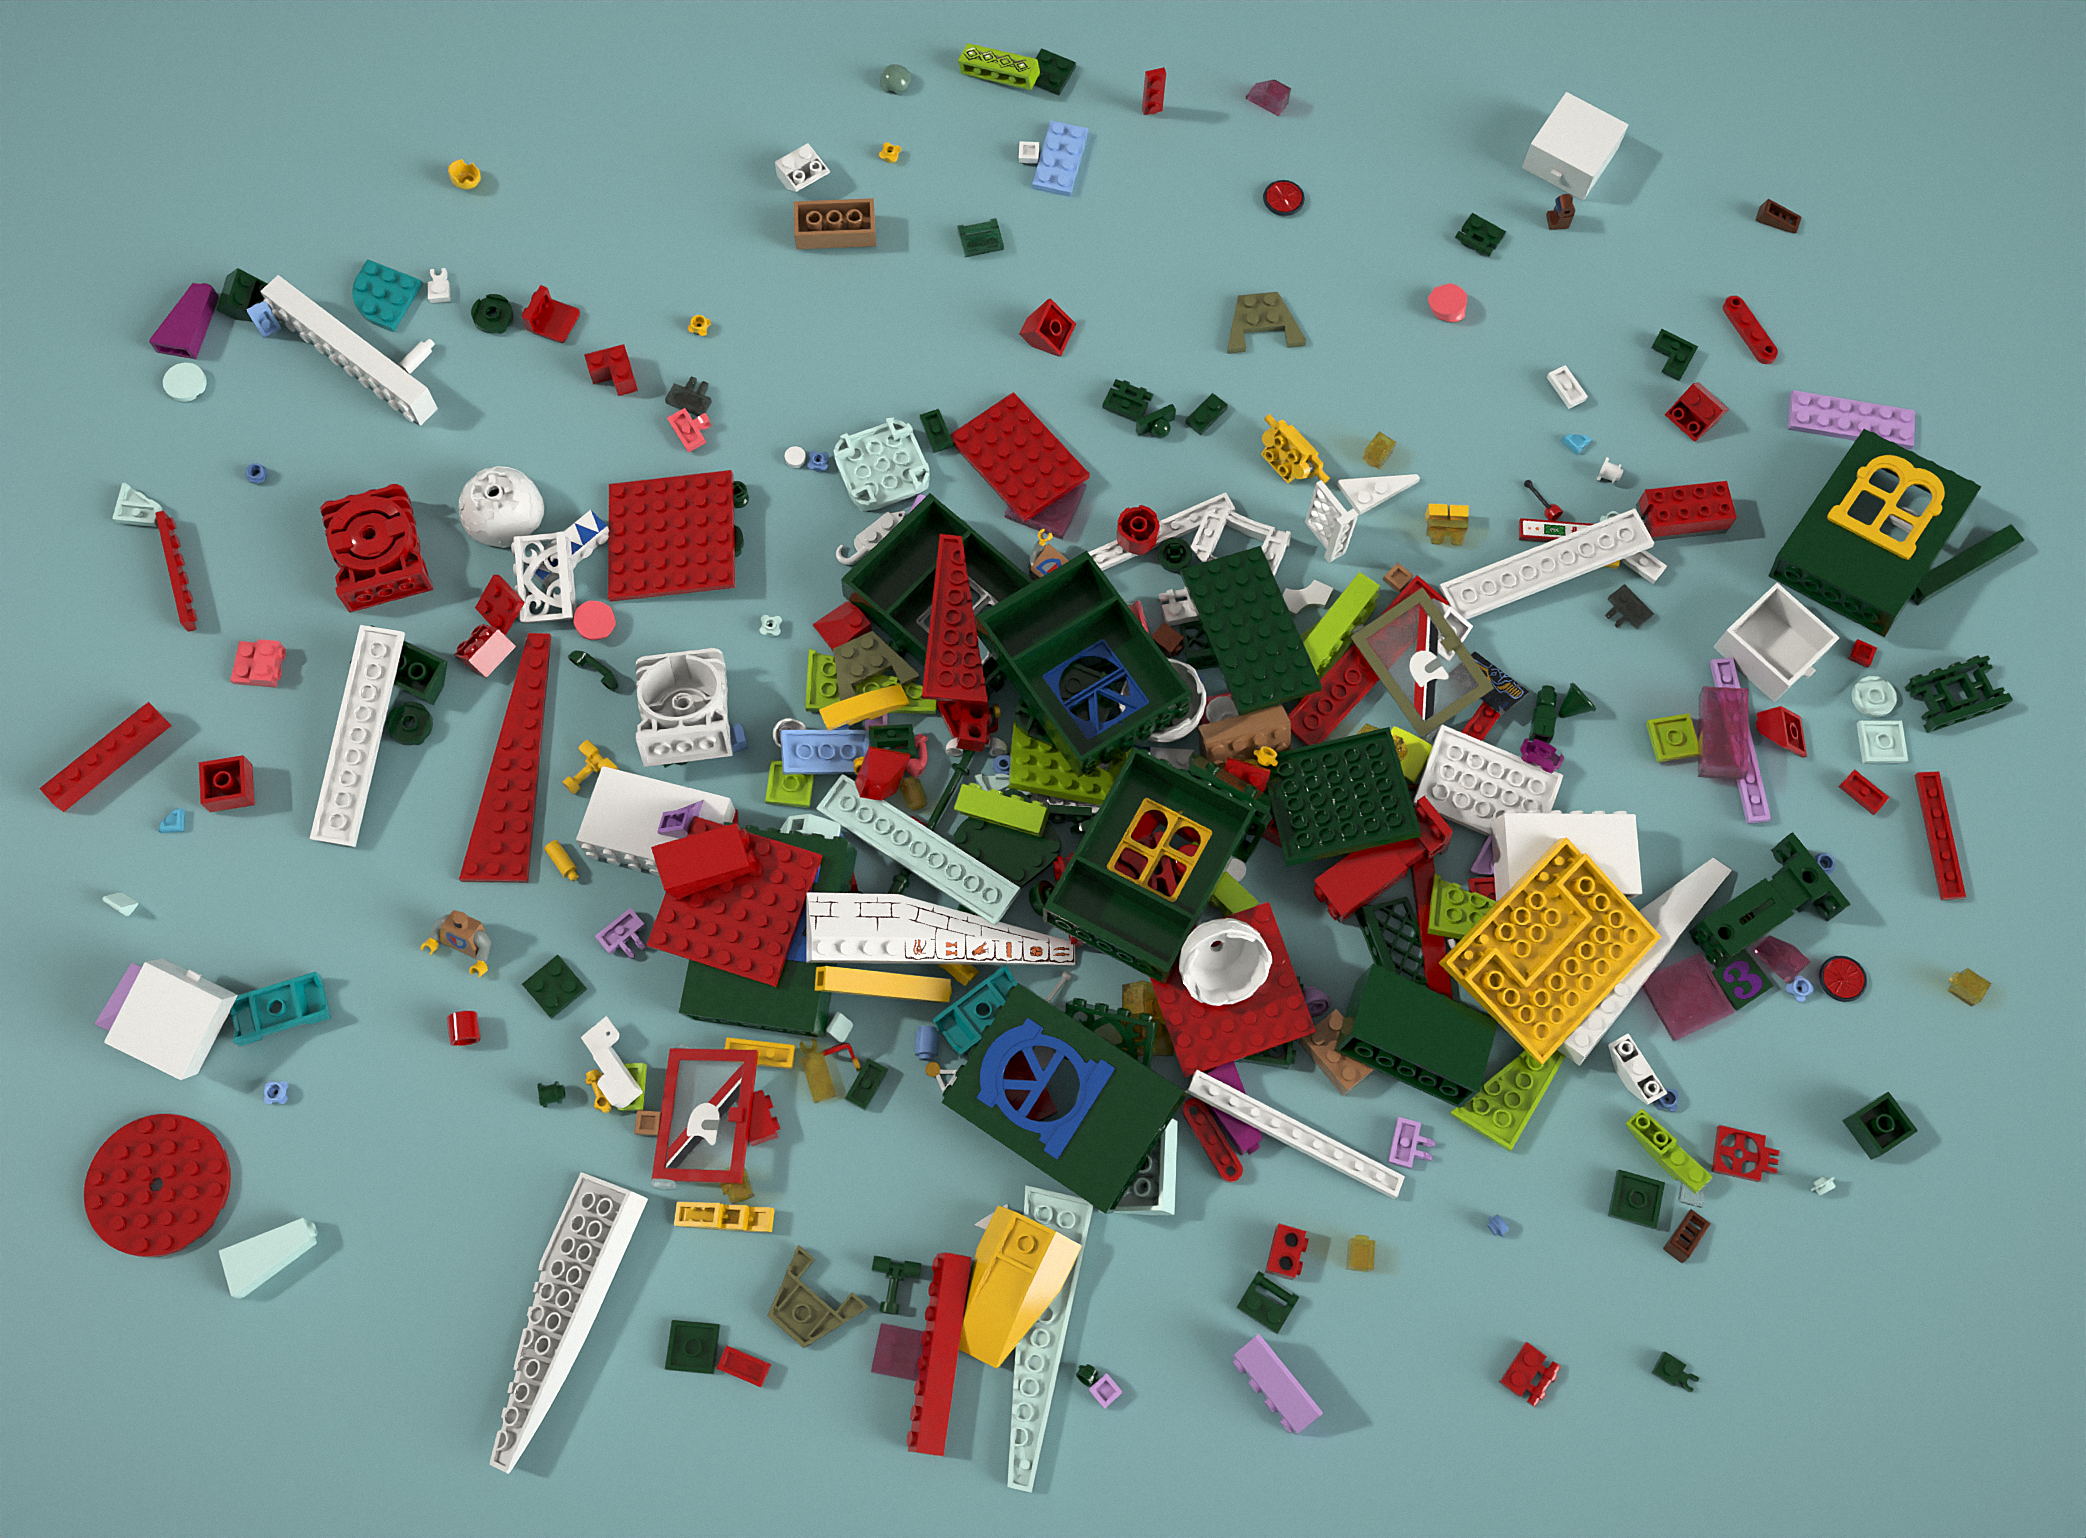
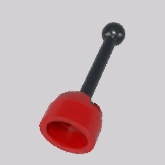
(1552, 511)

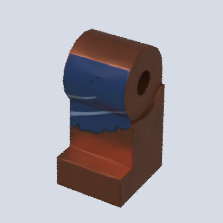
(1562, 214)

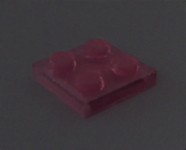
(897, 1352)

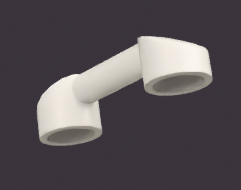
(997, 747)

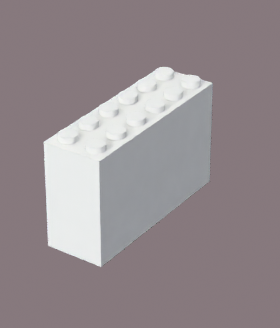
(627, 814)
(1606, 838)

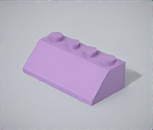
(1276, 1384)

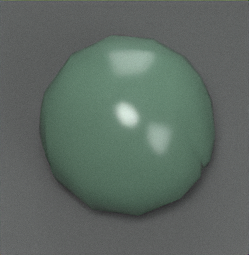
(895, 79)

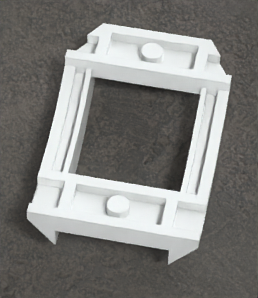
(1212, 526)

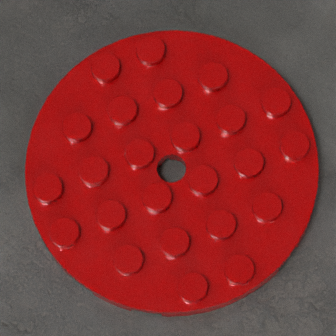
(163, 1221)

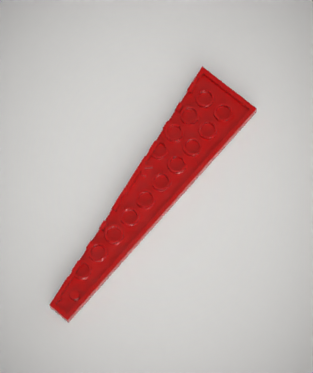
(505, 818)

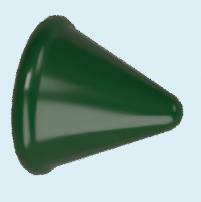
(1575, 703)

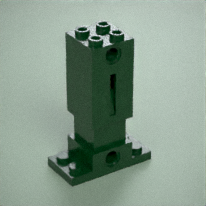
(1769, 904)

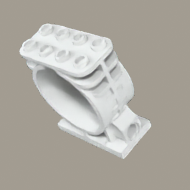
(674, 708)

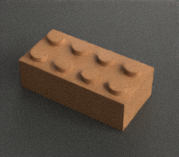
(834, 223)
(1243, 734)

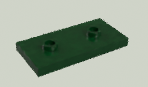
(1224, 780)

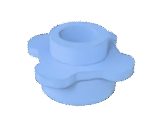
(1805, 985)
(271, 1087)

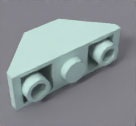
(811, 824)

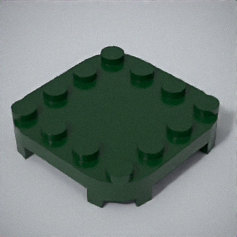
(1072, 681)
(1008, 851)

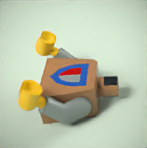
(1044, 558)
(463, 935)

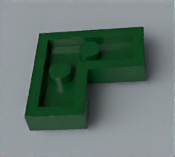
(1678, 350)

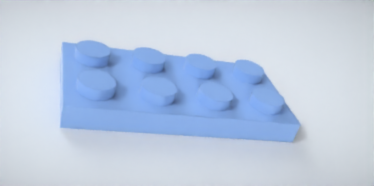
(1060, 158)
(822, 750)

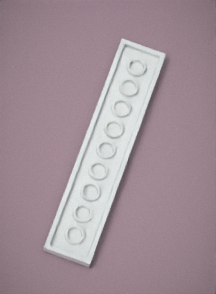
(1547, 565)
(357, 736)

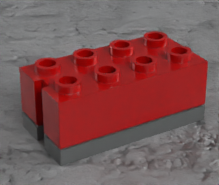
(1687, 510)

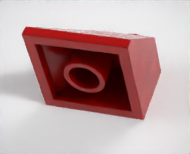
(1048, 328)
(842, 625)
(1782, 728)
(881, 773)

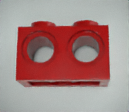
(971, 725)
(1280, 1249)

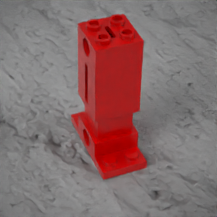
(1374, 870)

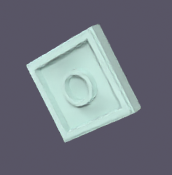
(1882, 742)

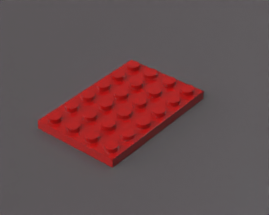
(1019, 457)

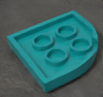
(384, 294)

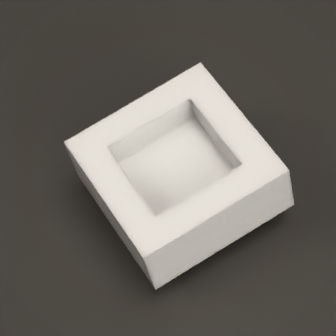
(1028, 152)

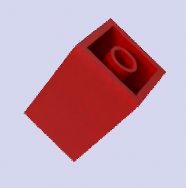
(703, 860)

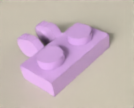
(620, 931)
(1404, 1144)

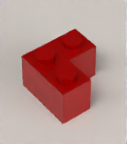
(612, 364)

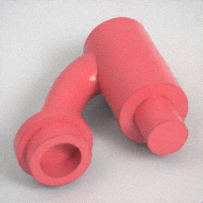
(916, 767)

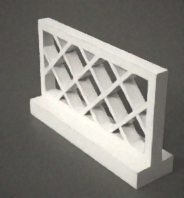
(1330, 522)

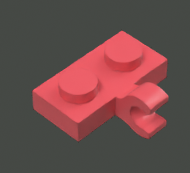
(688, 429)

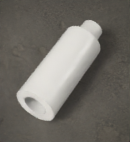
(416, 356)

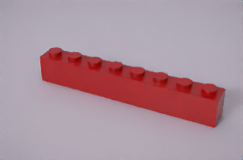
(939, 1354)

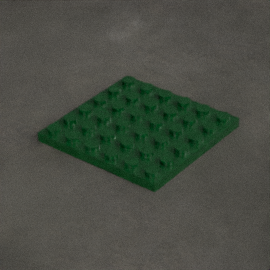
(1340, 797)

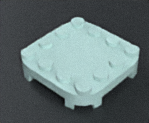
(882, 465)

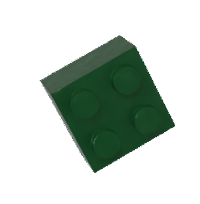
(1880, 1125)

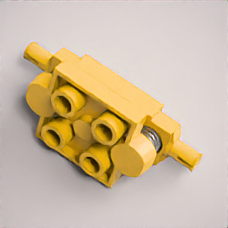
(1290, 452)

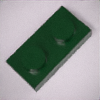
(1206, 414)
(936, 430)
(1063, 813)
(866, 1084)

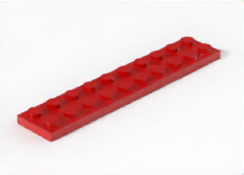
(1343, 685)

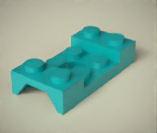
(301, 1000)
(961, 1022)

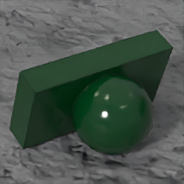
(1157, 422)

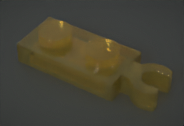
(817, 1073)

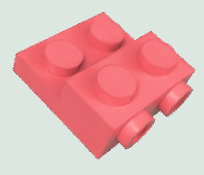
(258, 663)

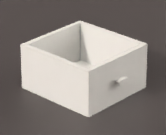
(1574, 146)
(1776, 642)
(170, 1018)

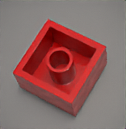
(226, 783)

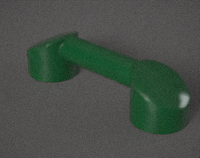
(579, 658)

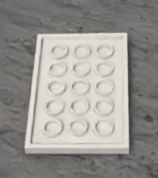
(1479, 782)

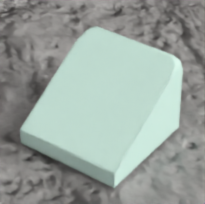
(121, 903)
(839, 1027)

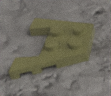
(1260, 314)
(867, 658)
(802, 1312)

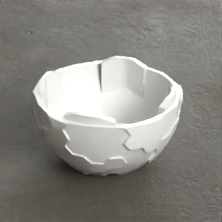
(499, 518)
(1189, 722)
(1228, 970)

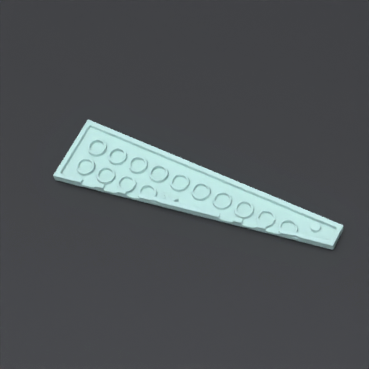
(1041, 1347)

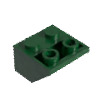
(240, 293)

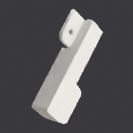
(617, 1081)

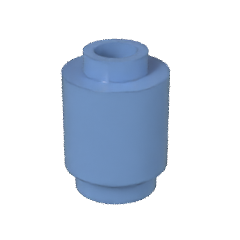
(926, 1043)

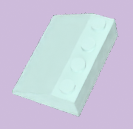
(1154, 1185)

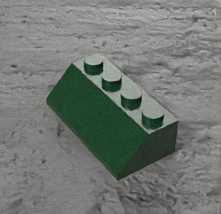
(420, 673)

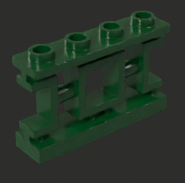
(1966, 708)

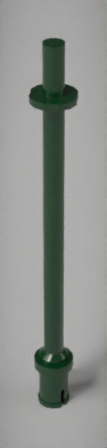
(901, 880)

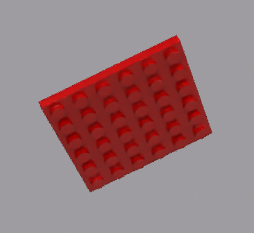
(671, 536)
(746, 920)
(1221, 1034)

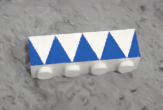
(585, 536)

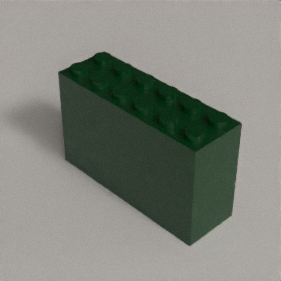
(1417, 1036)

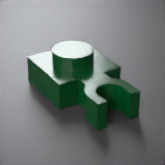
(1672, 1371)

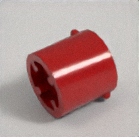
(463, 1028)

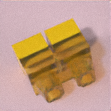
(1446, 522)

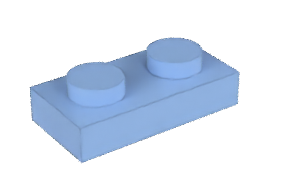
(264, 318)

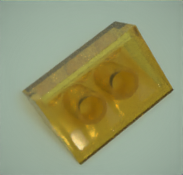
(1141, 998)

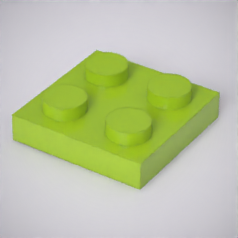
(1673, 737)
(788, 790)

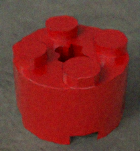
(1137, 530)

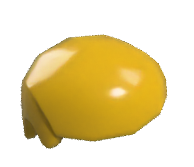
(464, 175)

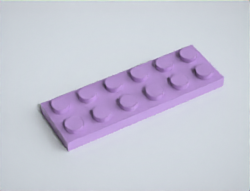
(1848, 418)

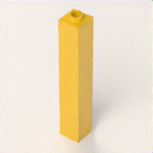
(882, 984)

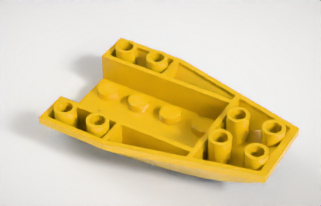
(1012, 1283)

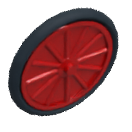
(1283, 197)
(1843, 978)

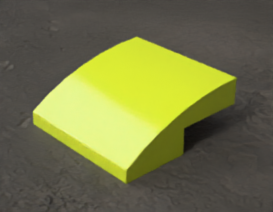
(1416, 756)

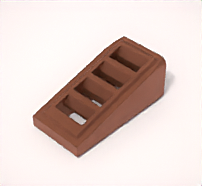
(1767, 213)
(1678, 1248)

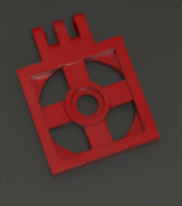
(1760, 1158)

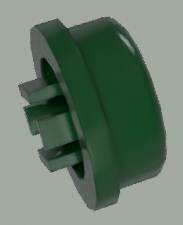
(1174, 554)
(1039, 895)

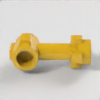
(601, 1102)

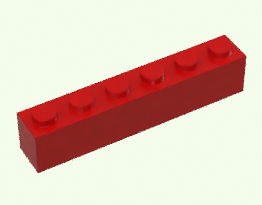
(105, 757)

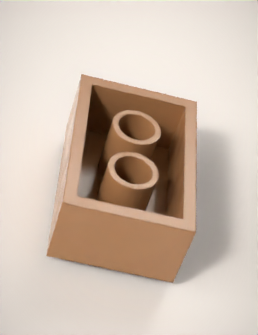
(1339, 1069)

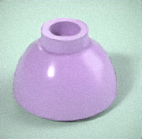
(1316, 1000)

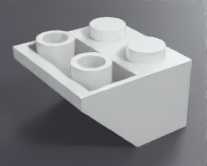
(800, 168)

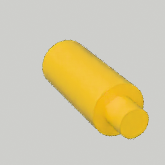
(561, 860)

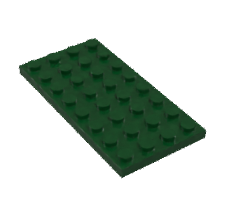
(1250, 630)

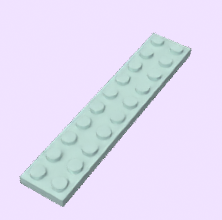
(920, 851)

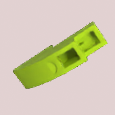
(1666, 1152)

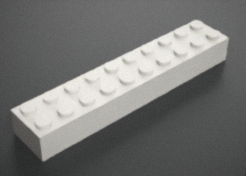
(349, 351)

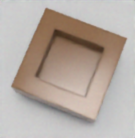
(1398, 577)
(647, 1123)

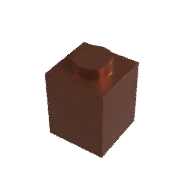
(1168, 641)

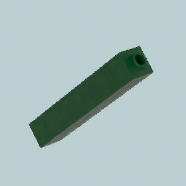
(1967, 563)

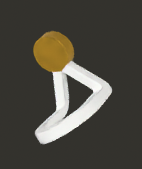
(933, 1070)

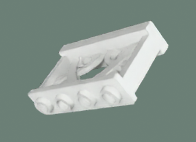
(562, 552)

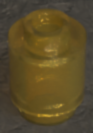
(913, 793)

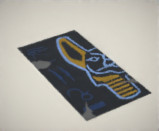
(1505, 691)

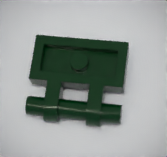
(1483, 231)
(1124, 404)

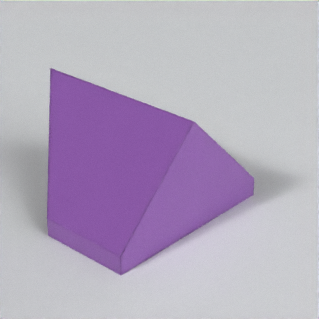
(677, 822)

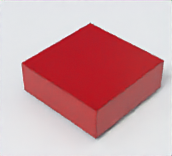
(1862, 653)

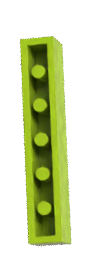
(1340, 620)

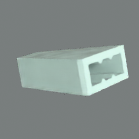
(261, 1257)

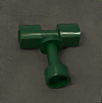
(895, 1272)

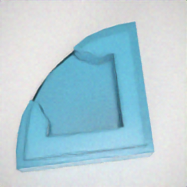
(1576, 442)
(173, 822)

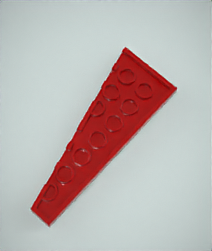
(953, 652)

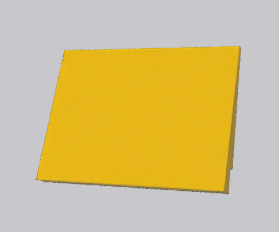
(1551, 949)

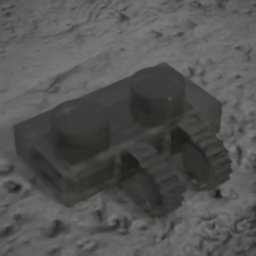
(684, 397)
(1629, 606)

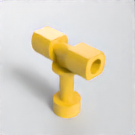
(594, 763)

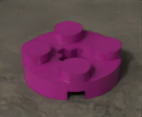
(1541, 754)

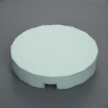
(184, 382)
(1874, 697)

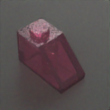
(1270, 95)
(1781, 957)

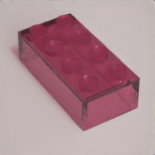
(1723, 733)

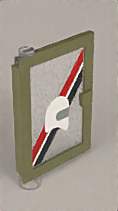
(1421, 663)

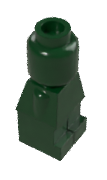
(1544, 716)

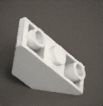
(1635, 1070)

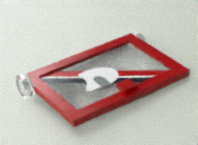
(704, 1116)

